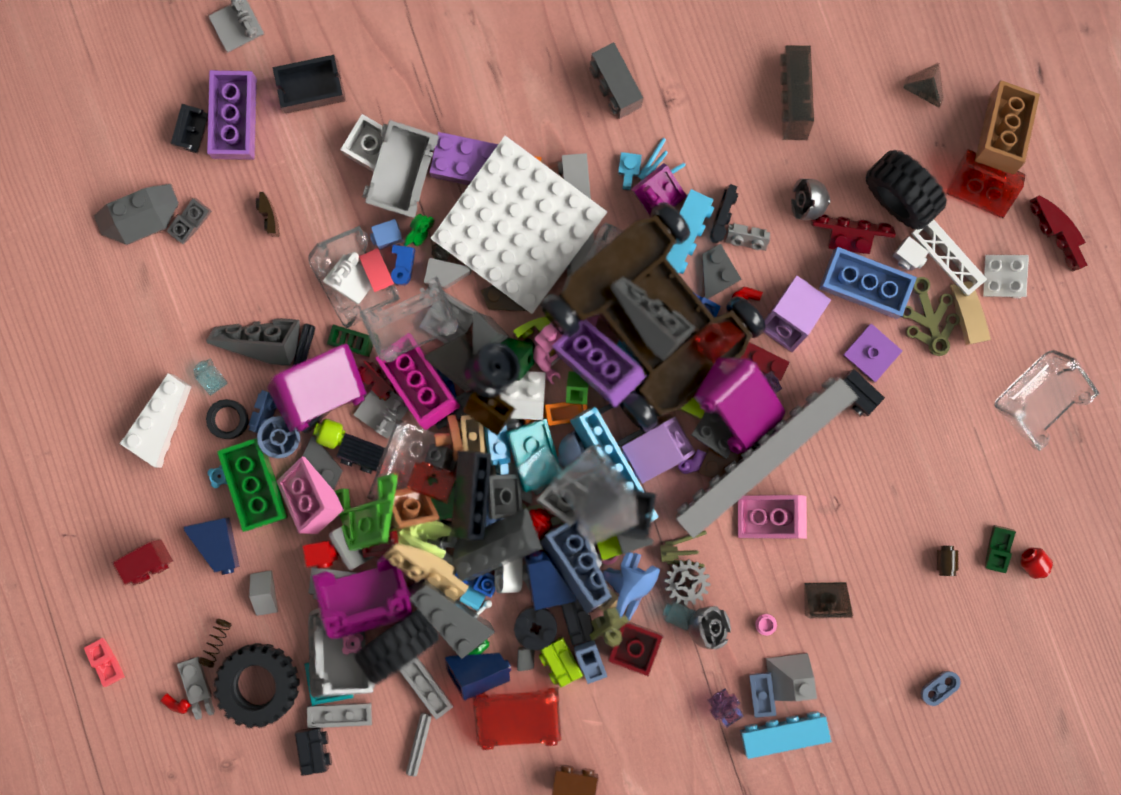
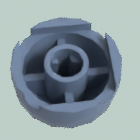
(276, 438)
(570, 448)

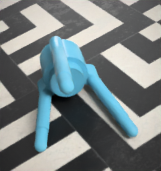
(649, 169)

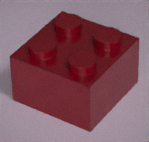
(142, 562)
(636, 648)

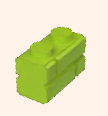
(560, 662)

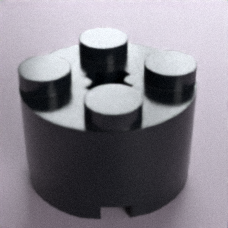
(529, 638)

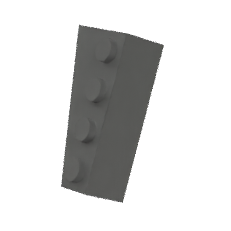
(453, 620)

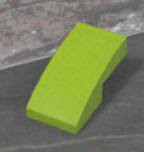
(609, 547)

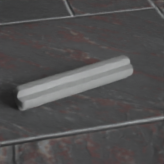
(418, 744)

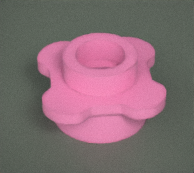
(357, 639)

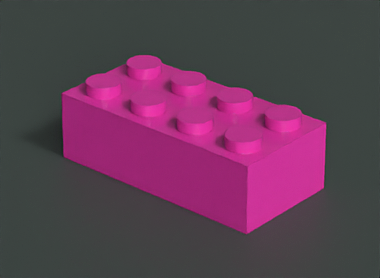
(420, 387)

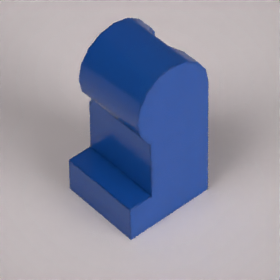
(404, 263)

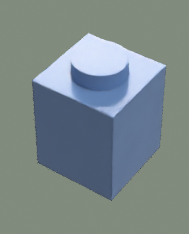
(386, 234)

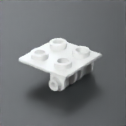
(1006, 276)
(349, 278)

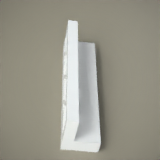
(952, 253)

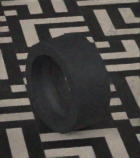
(213, 410)

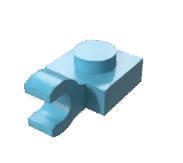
(629, 167)

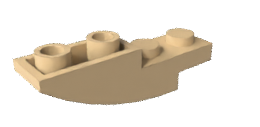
(422, 564)

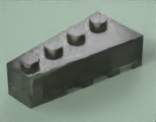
(797, 92)

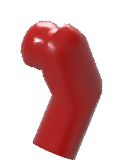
(175, 706)

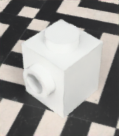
(910, 254)

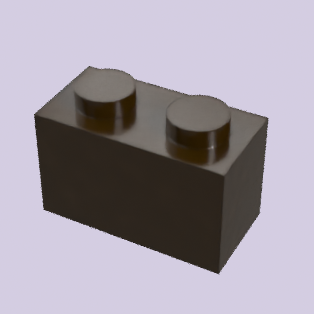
(490, 412)

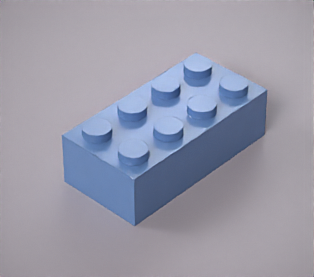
(867, 283)

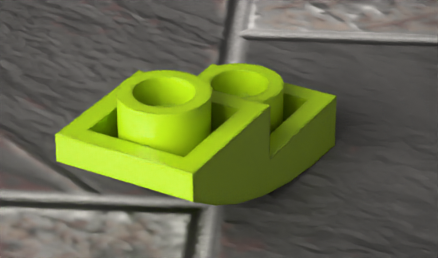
(526, 329)

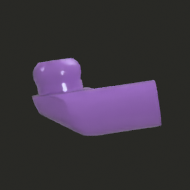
(694, 464)

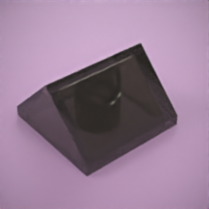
(827, 600)

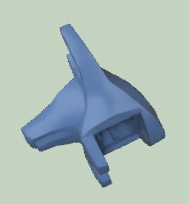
(631, 583)

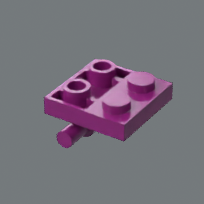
(659, 187)

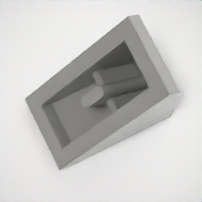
(263, 593)

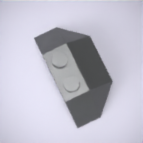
(138, 214)

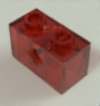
(419, 483)

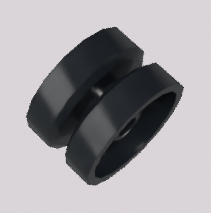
(492, 370)

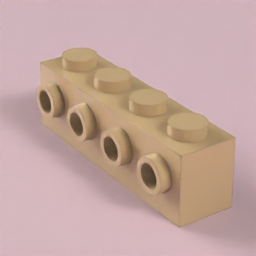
(472, 434)

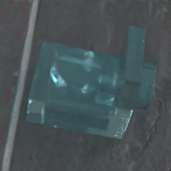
(678, 614)

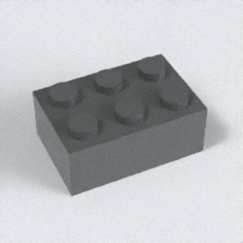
(615, 81)

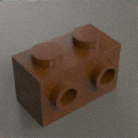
(574, 781)

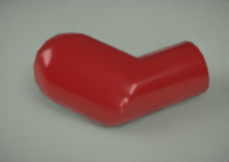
(748, 293)

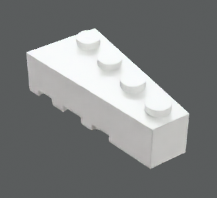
(155, 425)

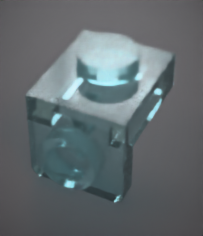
(209, 376)

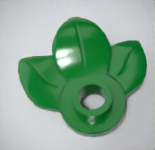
(419, 233)

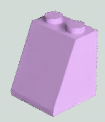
(795, 314)
(658, 450)

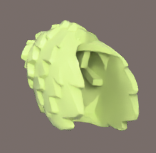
(417, 536)

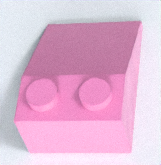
(308, 497)
(772, 516)

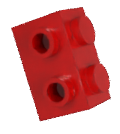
(320, 554)

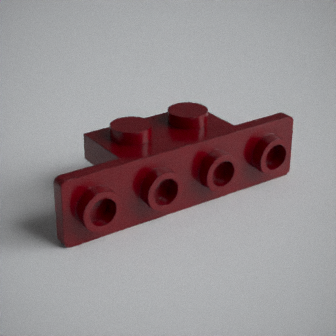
(853, 235)

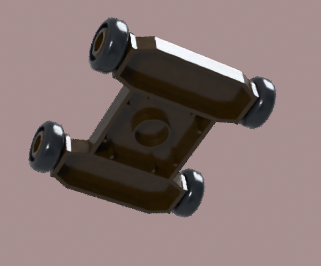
(641, 258)

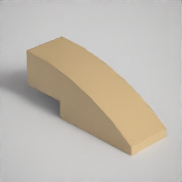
(970, 315)

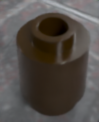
(948, 561)

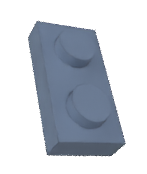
(762, 694)

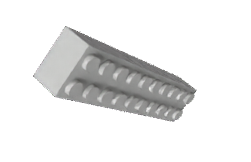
(766, 456)

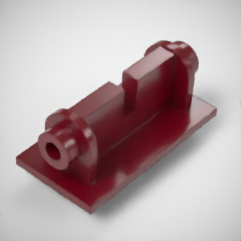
(383, 385)

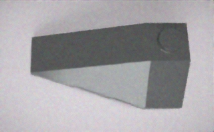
(659, 328)
(266, 342)

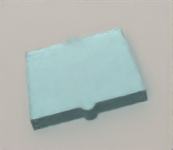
(539, 469)

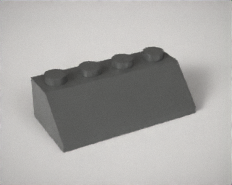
(502, 544)

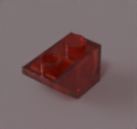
(718, 339)

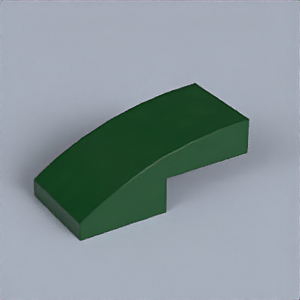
(999, 549)

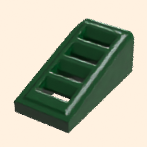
(362, 339)

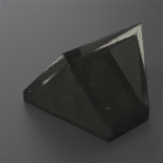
(926, 85)

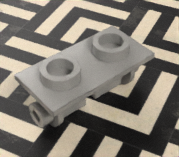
(757, 239)

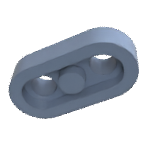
(940, 689)

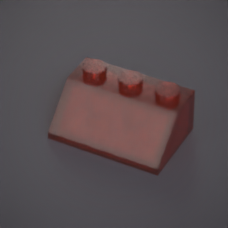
(985, 186)

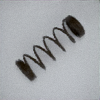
(203, 661)

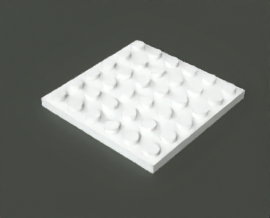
(518, 224)

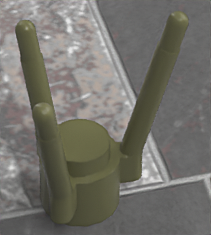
(670, 552)

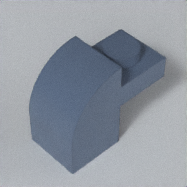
(590, 661)

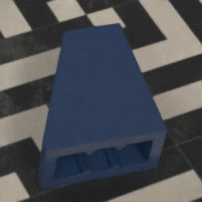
(215, 544)
(546, 582)
(477, 673)

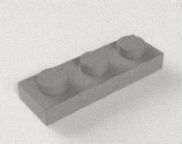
(426, 688)
(339, 715)

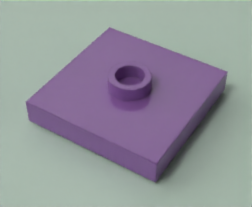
(872, 353)

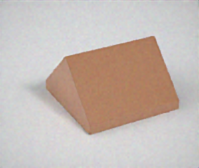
(412, 509)

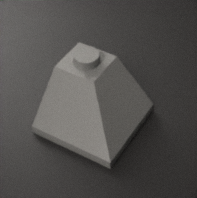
(558, 506)
(792, 677)

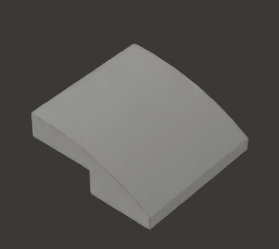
(464, 317)

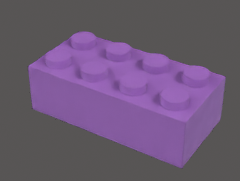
(232, 115)
(459, 158)
(600, 363)

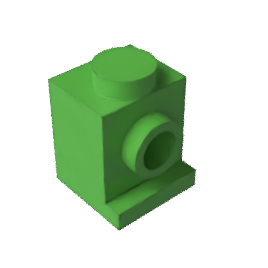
(576, 389)

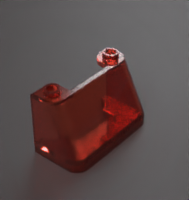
(517, 718)

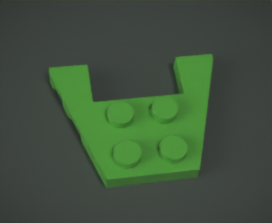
(370, 522)

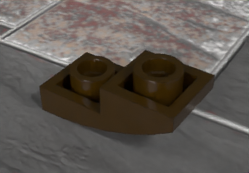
(267, 209)

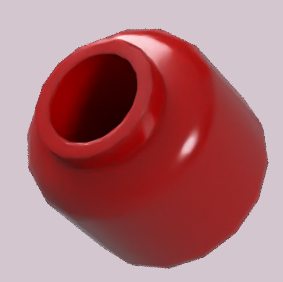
(541, 521)
(1036, 563)

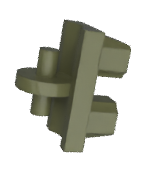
(608, 626)

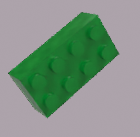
(252, 485)

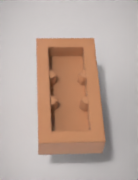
(451, 438)

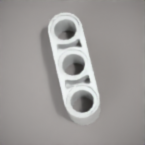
(509, 577)

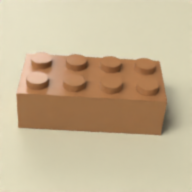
(1007, 127)

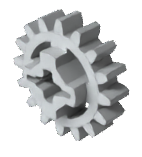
(676, 585)

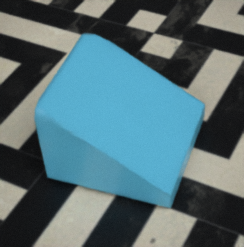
(472, 598)

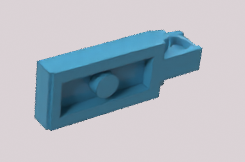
(500, 450)

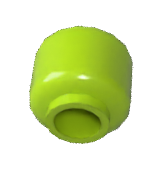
(329, 433)

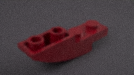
(1056, 222)

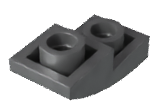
(189, 221)

